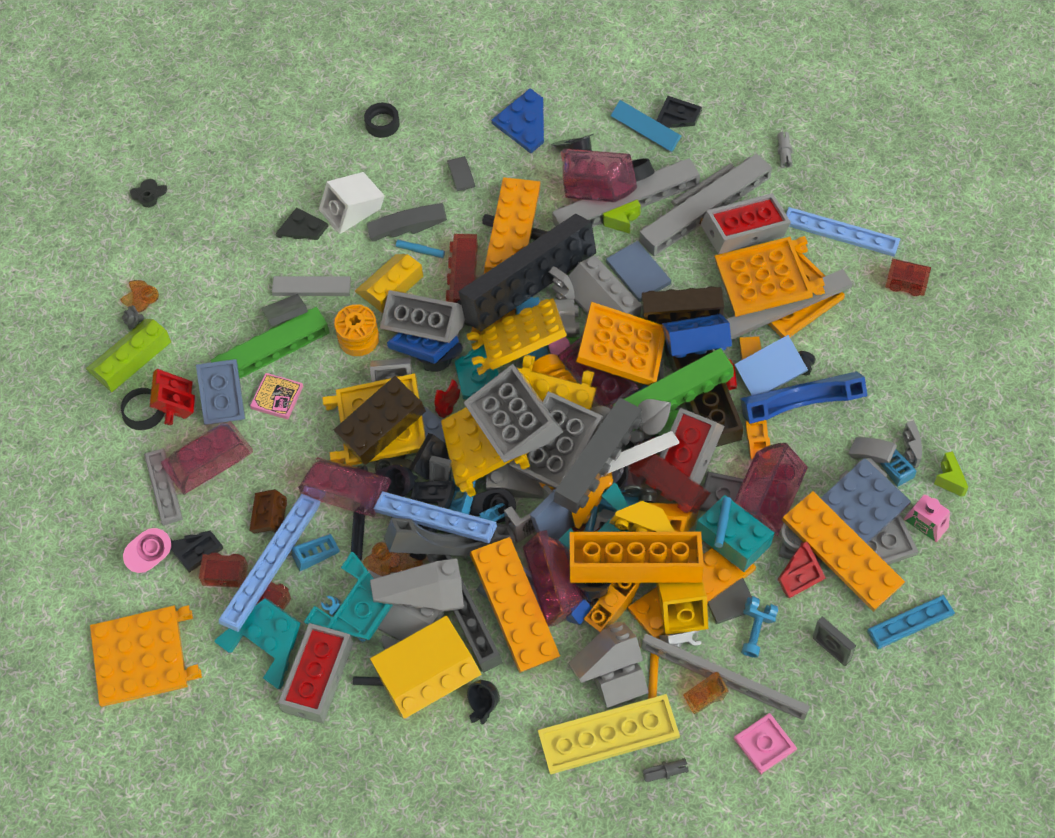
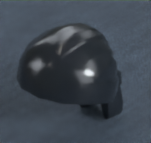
(483, 699)

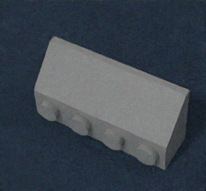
(596, 284)
(422, 316)
(405, 619)

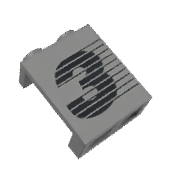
(522, 527)

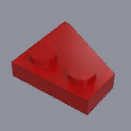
(801, 572)

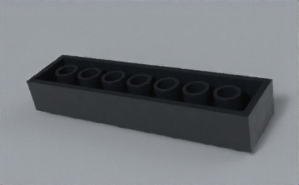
(527, 272)

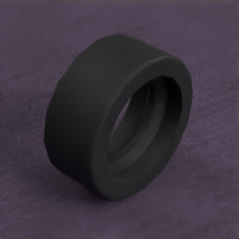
(386, 130)

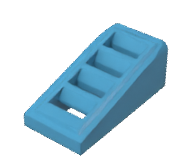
(897, 478)
(308, 561)

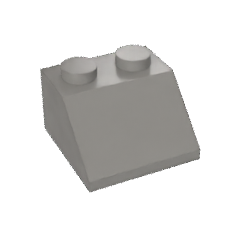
(389, 368)

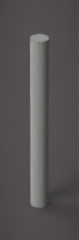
(691, 192)

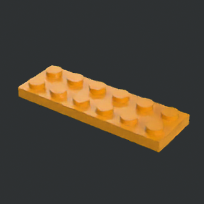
(512, 219)
(843, 551)
(717, 577)
(514, 604)

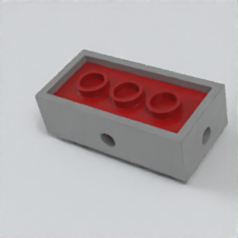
(745, 223)
(696, 444)
(316, 673)

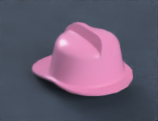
(147, 550)

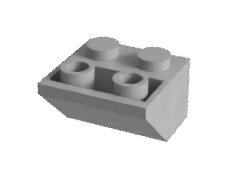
(621, 685)

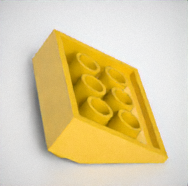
(425, 667)

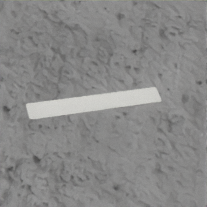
(643, 450)

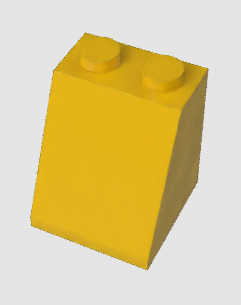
(683, 607)

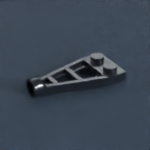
(433, 492)

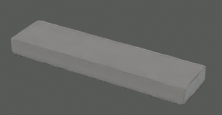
(311, 285)
(163, 488)

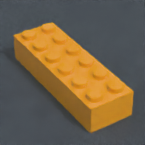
(636, 557)

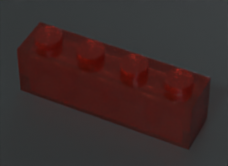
(462, 264)
(671, 481)

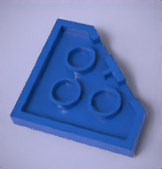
(523, 121)

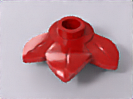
(446, 400)

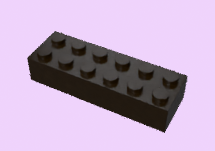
(713, 405)

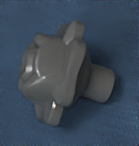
(131, 317)

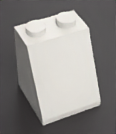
(350, 201)

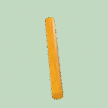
(653, 675)

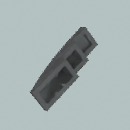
(408, 220)

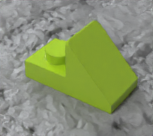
(620, 216)
(952, 476)

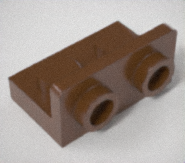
(268, 511)

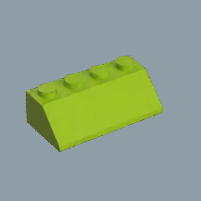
(129, 354)

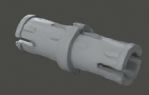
(784, 149)

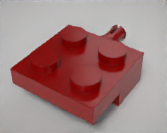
(172, 395)

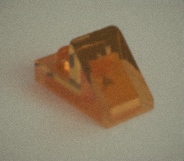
(706, 692)

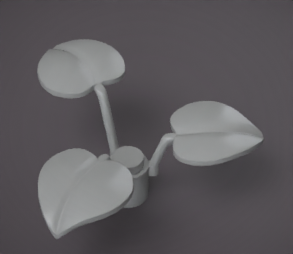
(654, 417)

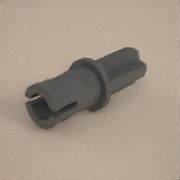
(665, 770)

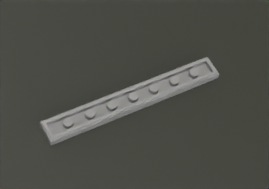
(745, 323)
(730, 678)

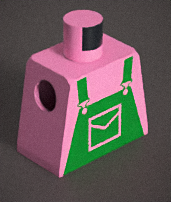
(929, 517)

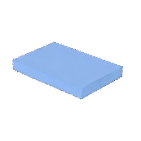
(771, 366)

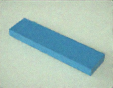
(646, 125)
(910, 622)

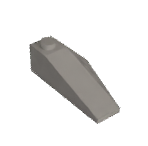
(426, 586)

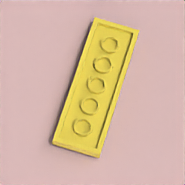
(608, 734)

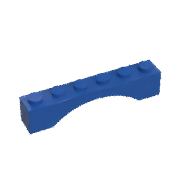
(771, 403)

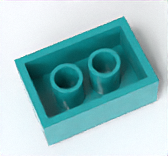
(744, 537)

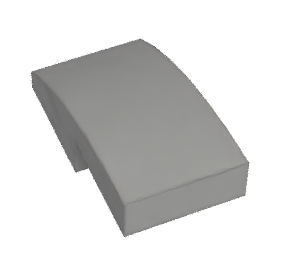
(563, 285)
(914, 447)
(876, 449)

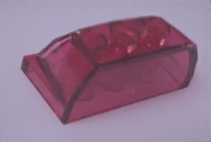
(597, 175)
(608, 386)
(206, 456)
(771, 485)
(344, 486)
(550, 572)

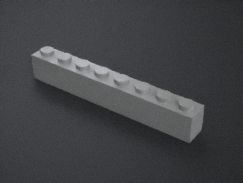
(658, 186)
(721, 192)

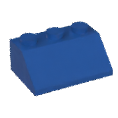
(697, 335)

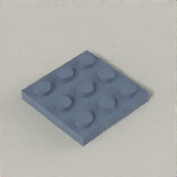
(866, 500)

